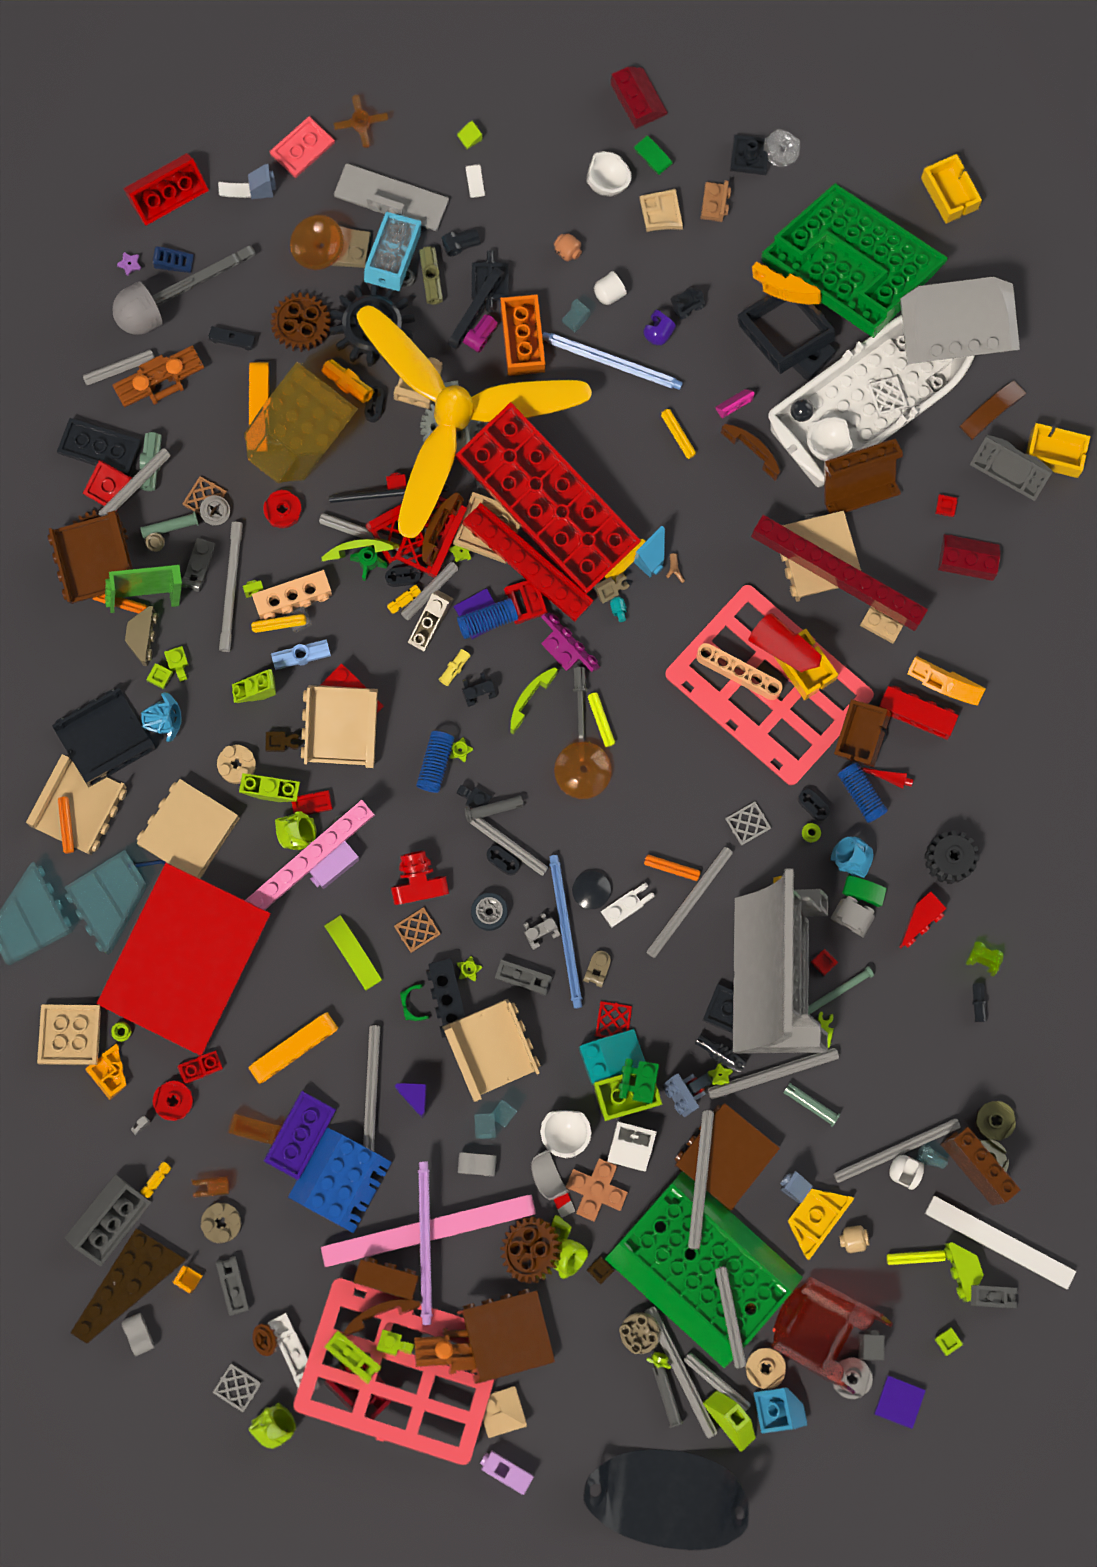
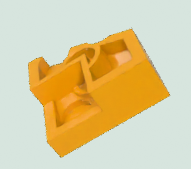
(108, 1072)

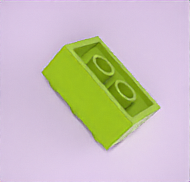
(615, 1107)

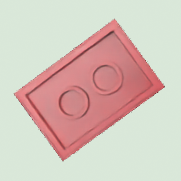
(302, 147)

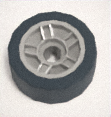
(489, 901)

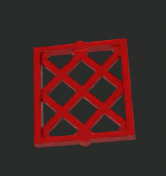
(613, 1021)

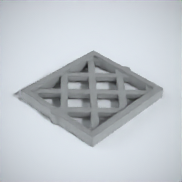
(755, 834)
(245, 1375)

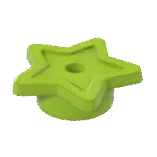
(460, 555)
(460, 745)
(468, 964)
(724, 1078)
(659, 1360)

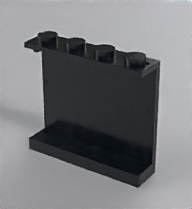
(103, 737)

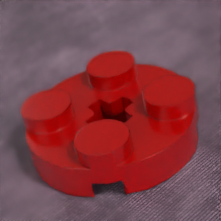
(279, 519)
(163, 1107)

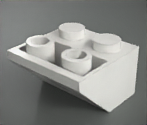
(631, 1146)

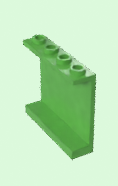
(143, 582)

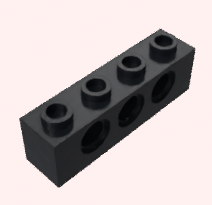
(445, 969)

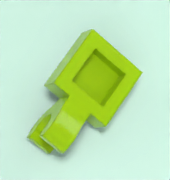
(176, 661)
(390, 1343)

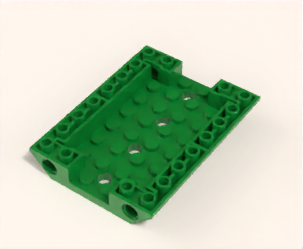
(687, 1287)

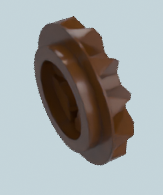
(259, 1337)

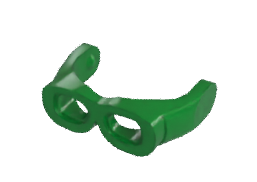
(408, 1016)

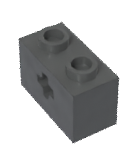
(871, 1345)

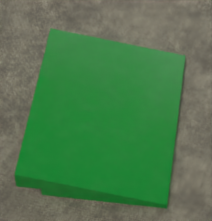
(853, 258)

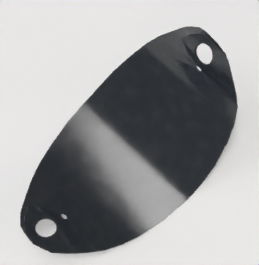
(668, 1499)

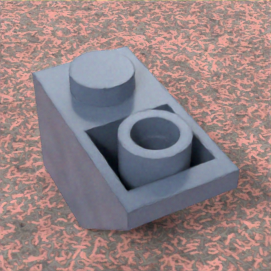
(261, 182)
(795, 1186)

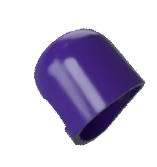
(661, 330)

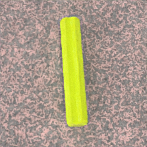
(601, 719)
(916, 1257)

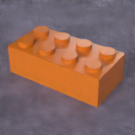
(522, 335)

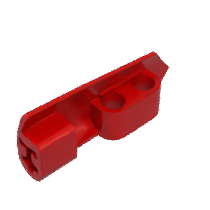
(784, 644)

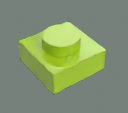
(252, 587)
(159, 676)
(948, 1341)

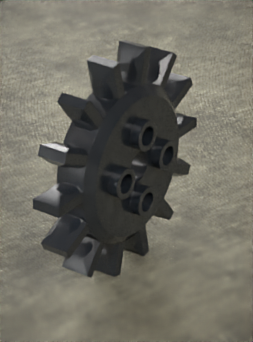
(351, 328)

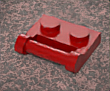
(531, 598)

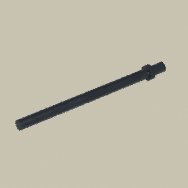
(373, 495)

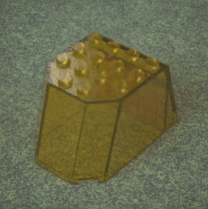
(297, 425)

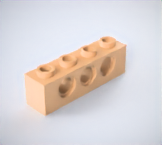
(298, 586)

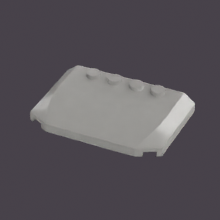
(959, 320)

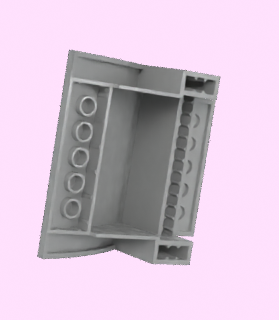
(773, 970)

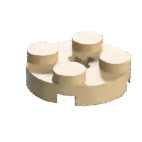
(229, 755)
(777, 1368)

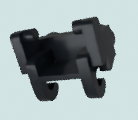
(687, 301)
(478, 690)

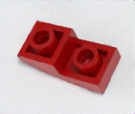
(199, 1067)

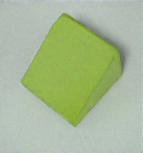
(470, 135)

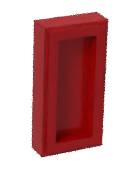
(313, 803)

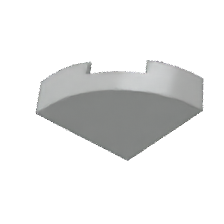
(141, 1124)

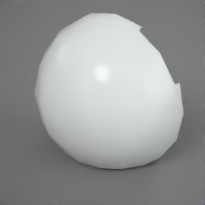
(608, 174)
(829, 438)
(565, 1132)

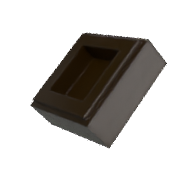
(600, 1270)

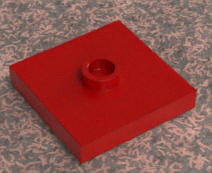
(105, 483)

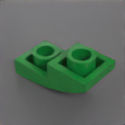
(653, 155)
(864, 890)

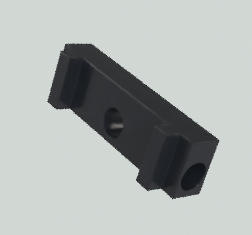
(240, 340)

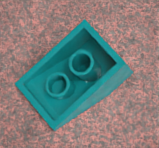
(607, 1055)

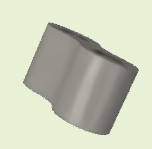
(477, 1164)
(138, 1334)

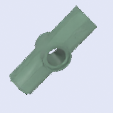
(152, 446)

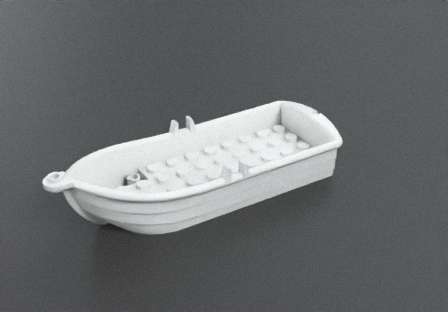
(845, 394)

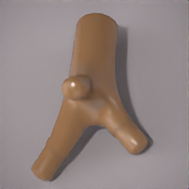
(674, 567)

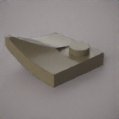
(355, 248)

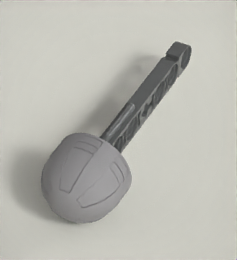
(138, 310)

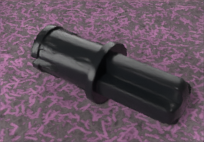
(979, 1002)

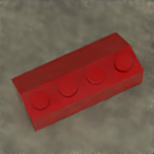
(166, 189)

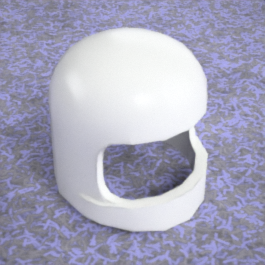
(609, 289)
(906, 1171)

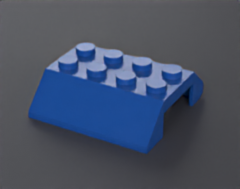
(339, 1179)

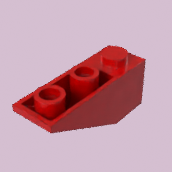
(921, 916)

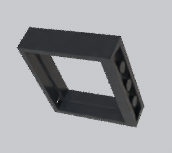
(781, 363)

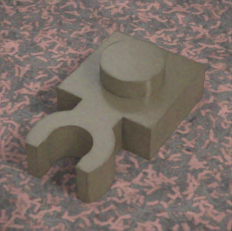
(609, 588)

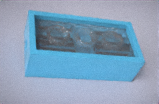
(392, 251)

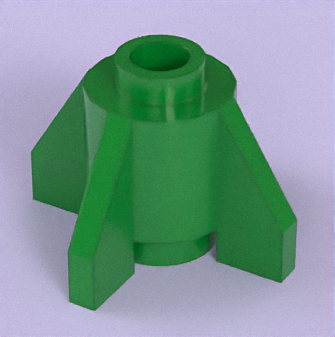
(368, 564)

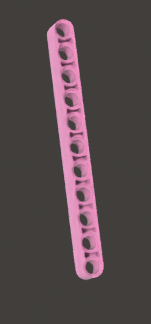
(439, 1228)

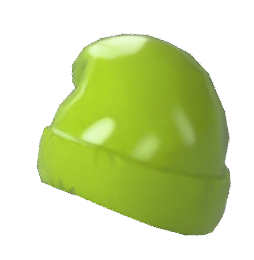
(572, 1257)

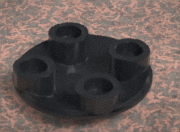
(591, 890)

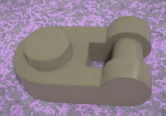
(600, 961)

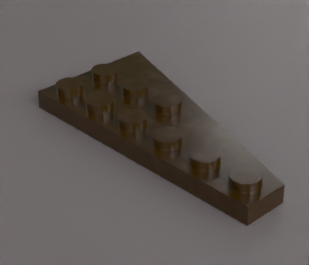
(133, 1275)

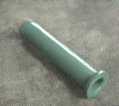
(170, 525)
(811, 1104)

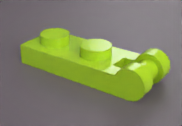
(352, 1356)

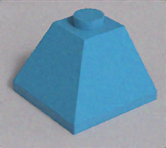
(651, 554)
(779, 1410)

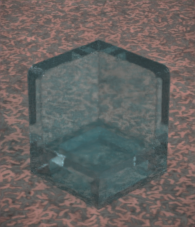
(576, 316)
(504, 1113)
(485, 1126)

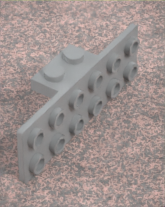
(391, 196)

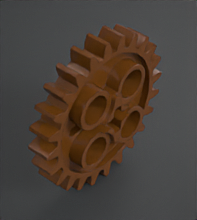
(305, 307)
(531, 1250)

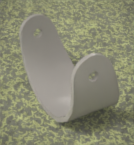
(547, 1177)

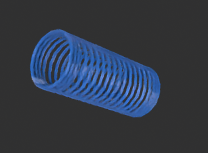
(510, 611)
(441, 738)
(876, 813)

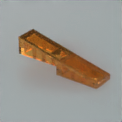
(253, 1129)

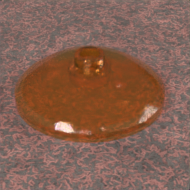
(312, 233)
(581, 784)

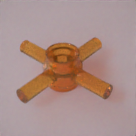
(360, 114)

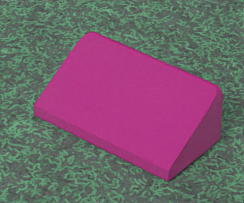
(735, 403)

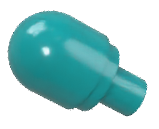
(618, 608)

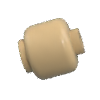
(854, 1239)

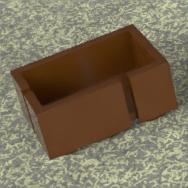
(862, 733)
(386, 1278)

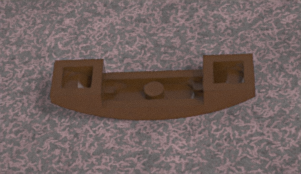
(992, 409)
(735, 433)
(449, 506)
(402, 1305)

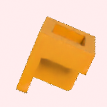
(187, 1279)

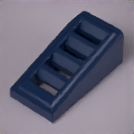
(165, 252)

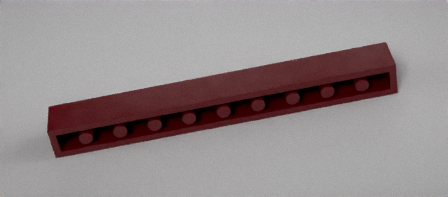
(839, 573)

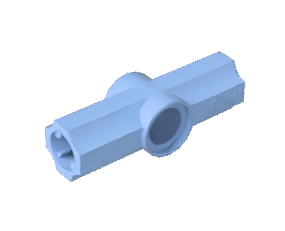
(288, 657)

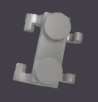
(540, 930)

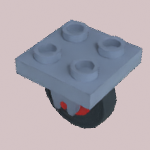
(683, 1094)

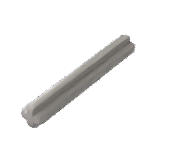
(118, 367)
(433, 586)
(715, 1380)

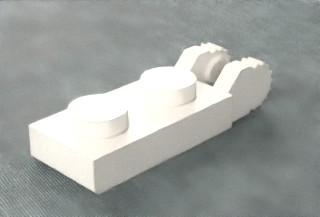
(626, 906)

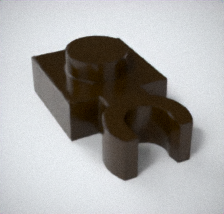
(277, 742)

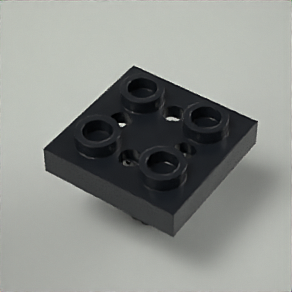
(750, 148)

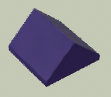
(415, 1095)

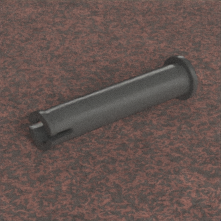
(493, 808)
(667, 1396)

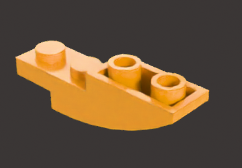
(790, 289)
(945, 682)

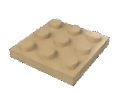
(469, 541)
(69, 1034)

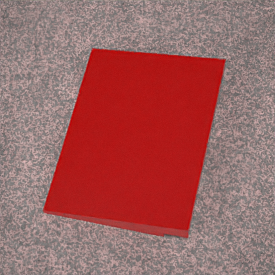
(183, 959)

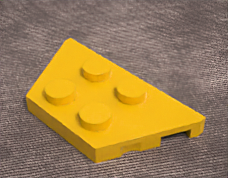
(816, 1218)

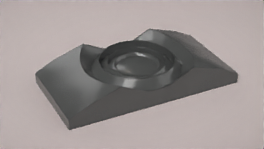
(1011, 467)

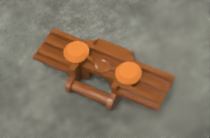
(155, 371)
(439, 1351)

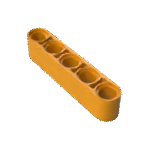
(258, 387)
(293, 1048)

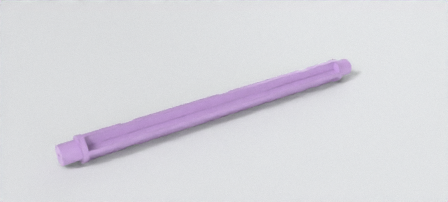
(425, 1243)

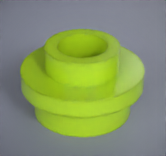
(809, 838)
(114, 1031)

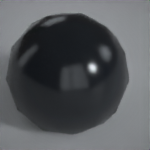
(802, 410)

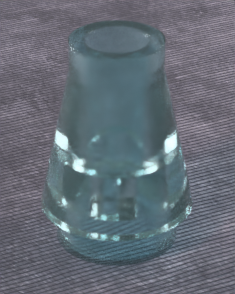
(931, 1157)

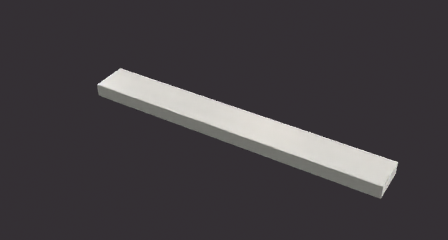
(1000, 1242)

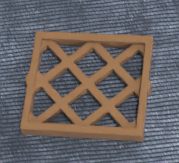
(193, 491)
(409, 919)

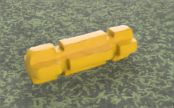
(404, 599)
(155, 1180)

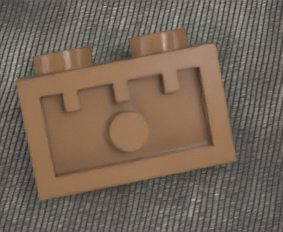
(714, 201)

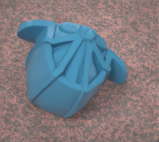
(157, 717)
(853, 856)

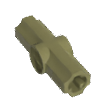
(430, 266)

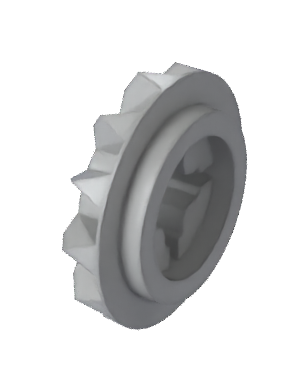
(213, 501)

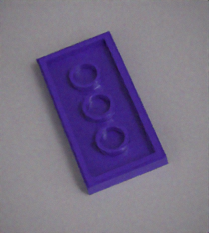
(299, 1135)

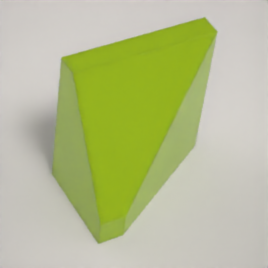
(562, 1228)

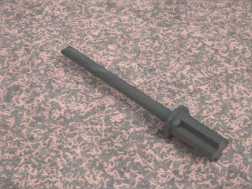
(580, 687)

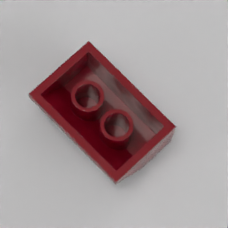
(637, 96)
(969, 557)
(348, 1395)

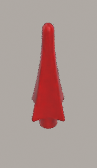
(897, 779)

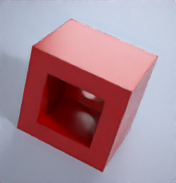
(396, 481)

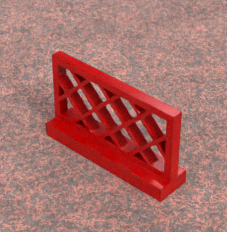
(387, 519)
(442, 544)

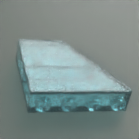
(107, 898)
(31, 917)

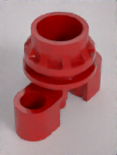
(415, 868)

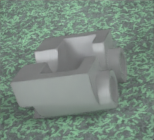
(853, 916)

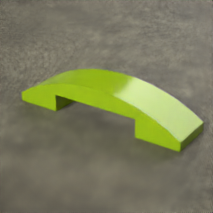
(379, 544)
(544, 680)
(353, 952)

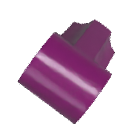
(478, 337)

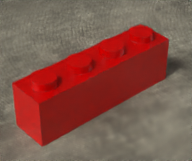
(919, 713)

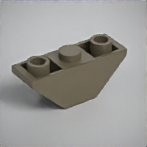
(141, 634)

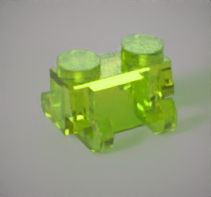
(985, 957)

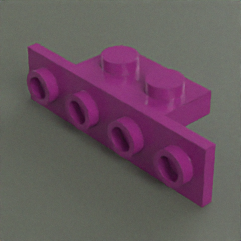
(565, 647)

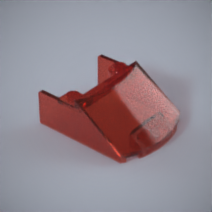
(817, 1325)

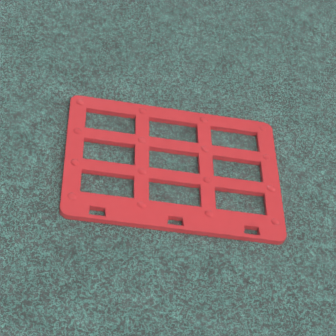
(748, 733)
(342, 1295)

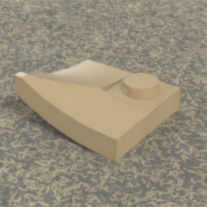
(661, 211)
(503, 1412)

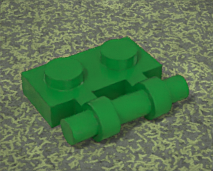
(644, 1084)

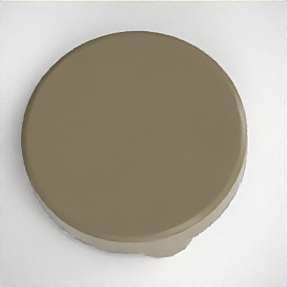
(640, 1333)

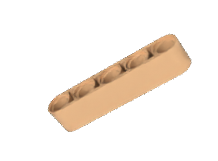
(733, 663)

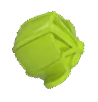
(295, 831)
(271, 1426)

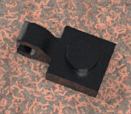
(475, 798)

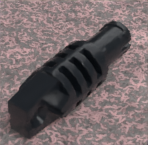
(721, 1053)

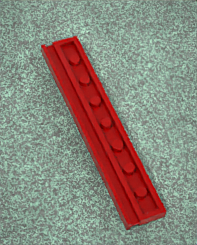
(527, 562)

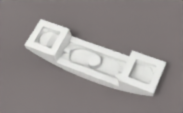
(291, 1347)

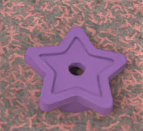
(133, 266)

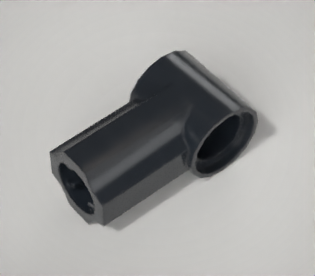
(455, 243)

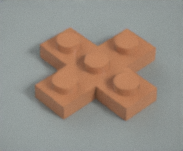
(596, 1190)

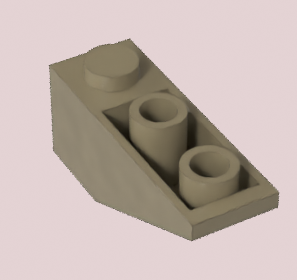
(430, 619)

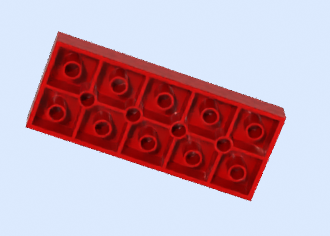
(547, 498)

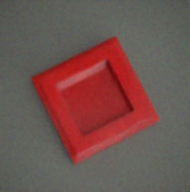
(946, 505)
(824, 962)

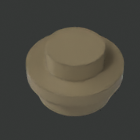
(155, 541)

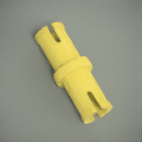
(454, 667)

